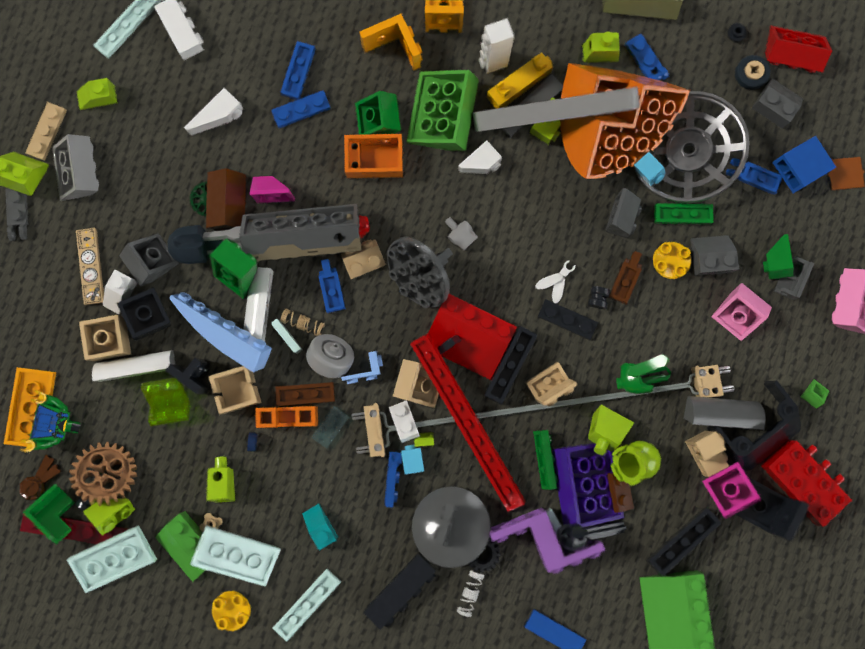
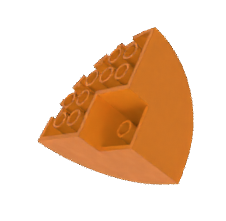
(619, 139)

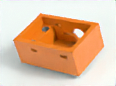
(375, 156)

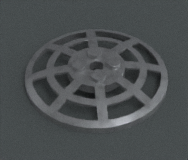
(703, 149)

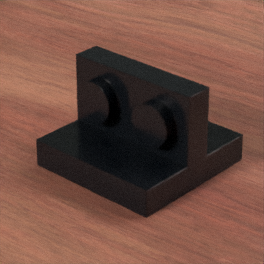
(191, 375)

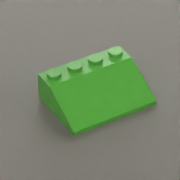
(443, 109)
(677, 611)

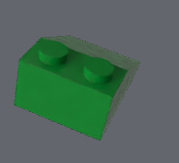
(233, 267)

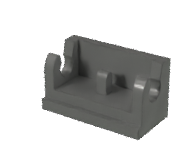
(793, 286)

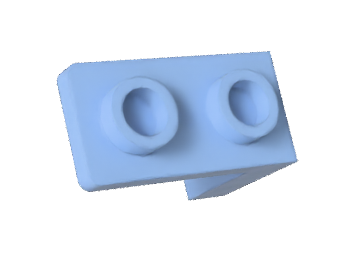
(375, 362)

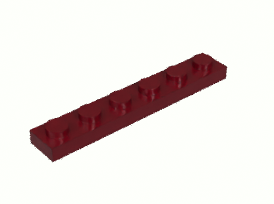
(81, 530)

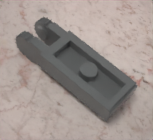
(16, 214)

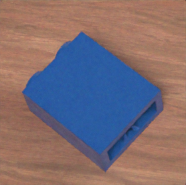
(804, 164)

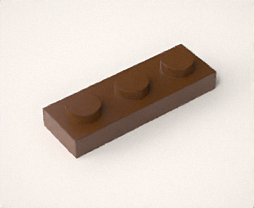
(305, 394)

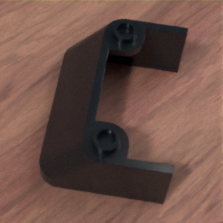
(750, 453)

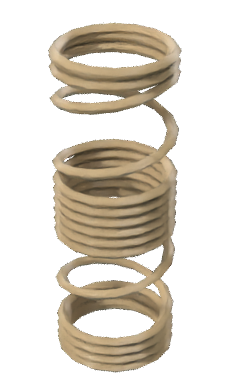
(301, 322)

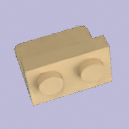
(550, 385)

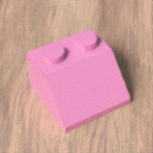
(742, 312)

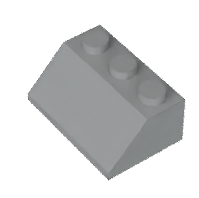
(75, 167)

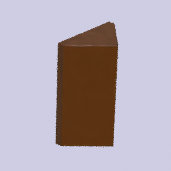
(225, 199)

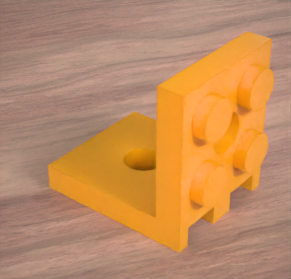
(444, 17)
(391, 30)

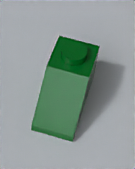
(779, 260)

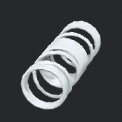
(470, 594)

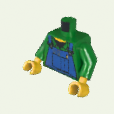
(49, 423)

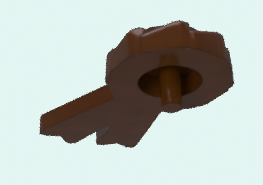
(34, 487)

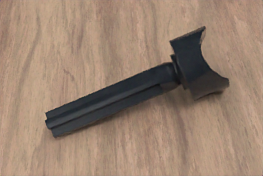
(578, 536)

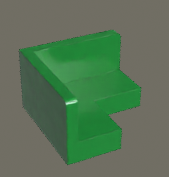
(47, 511)

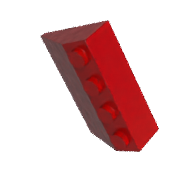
(481, 335)

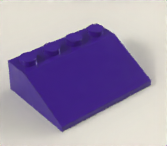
(584, 485)

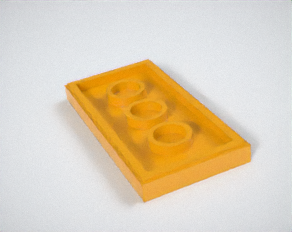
(22, 408)

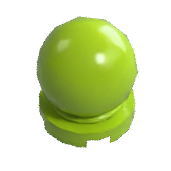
(635, 462)

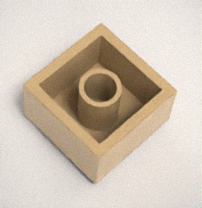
(105, 338)

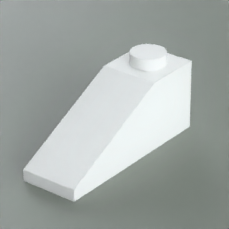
(218, 111)

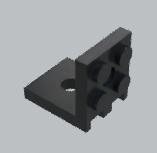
(778, 515)

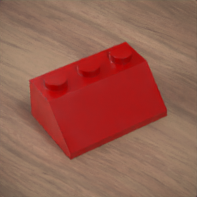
(797, 49)

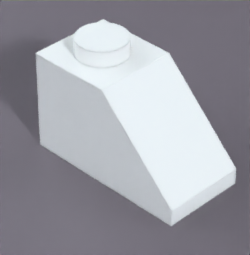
(481, 160)
(118, 289)

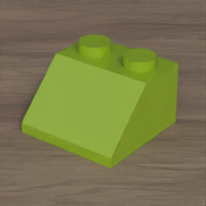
(21, 172)

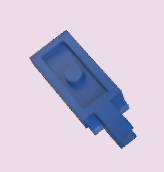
(331, 288)
(391, 495)

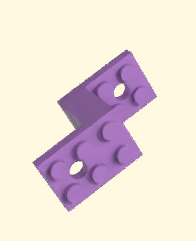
(545, 540)

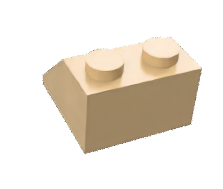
(415, 384)

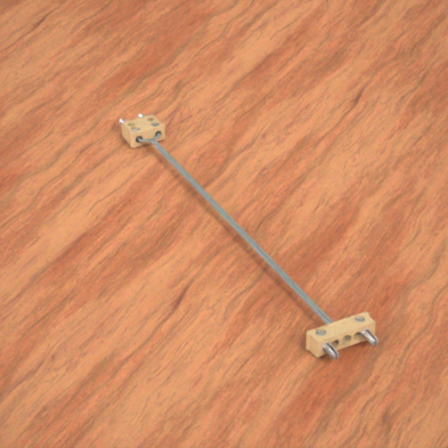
(702, 381)

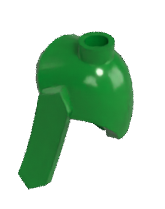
(631, 375)

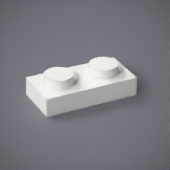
(404, 421)

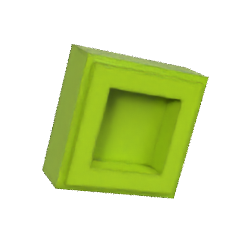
(424, 439)

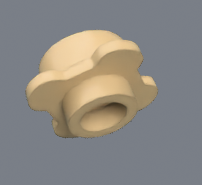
(211, 519)

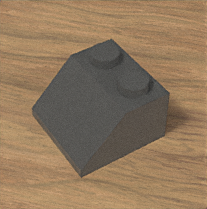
(778, 103)
(623, 214)
(714, 255)
(147, 259)

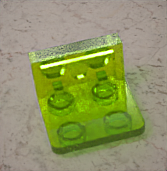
(166, 401)

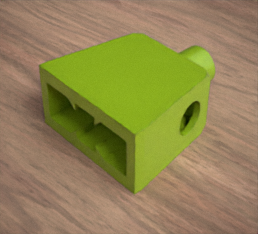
(603, 47)
(608, 429)
(224, 489)

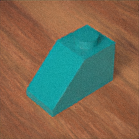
(319, 527)

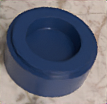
(252, 441)

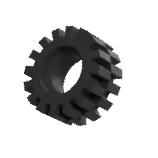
(491, 561)

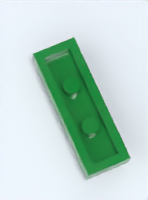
(683, 213)
(545, 459)

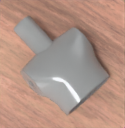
(461, 234)

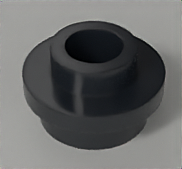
(733, 35)

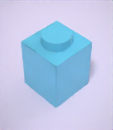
(650, 169)
(412, 459)

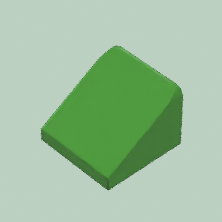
(815, 394)

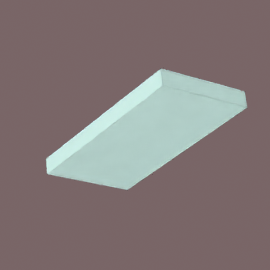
(235, 556)
(112, 559)

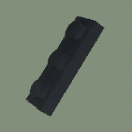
(567, 319)

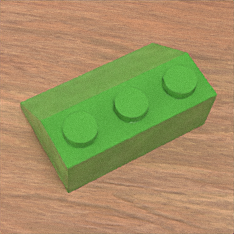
(181, 540)

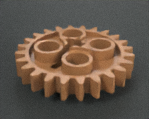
(95, 491)

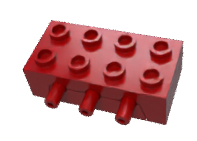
(807, 481)

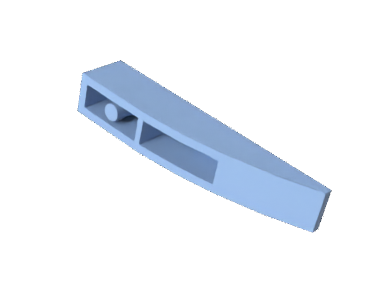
(223, 333)

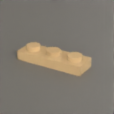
(46, 131)

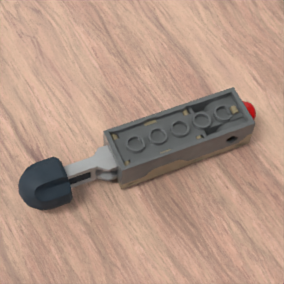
(277, 235)

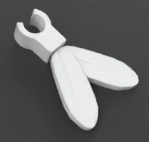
(557, 280)

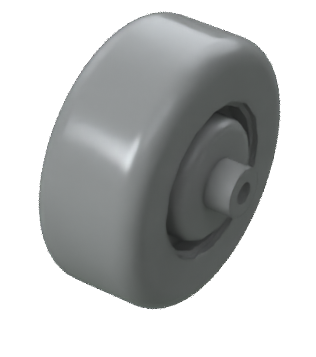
(330, 356)

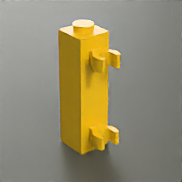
(520, 81)

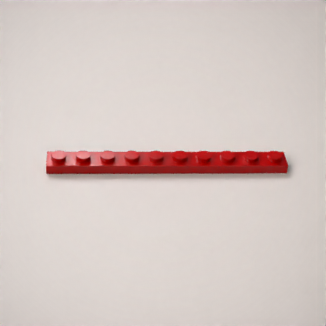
(468, 422)

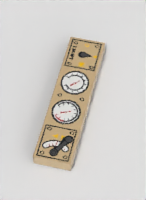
(90, 266)

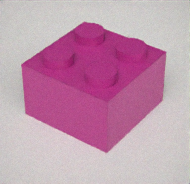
(731, 490)

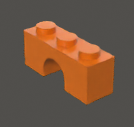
(287, 416)

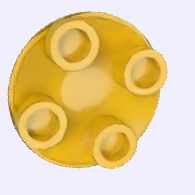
(672, 260)
(231, 611)

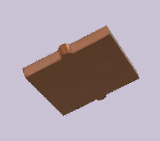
(846, 174)

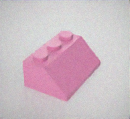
(851, 301)

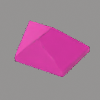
(269, 189)

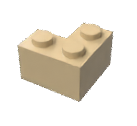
(708, 452)

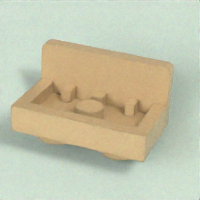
(363, 261)

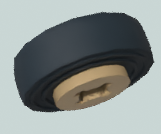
(752, 79)

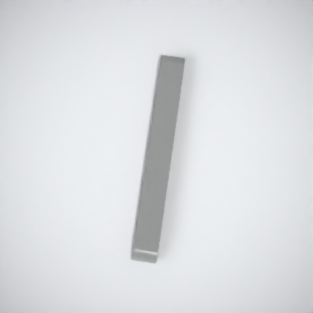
(557, 109)

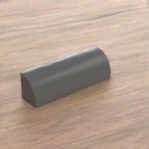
(724, 412)

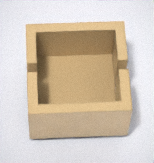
(236, 389)

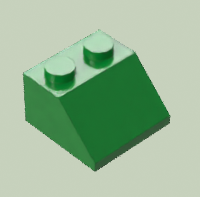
(378, 114)

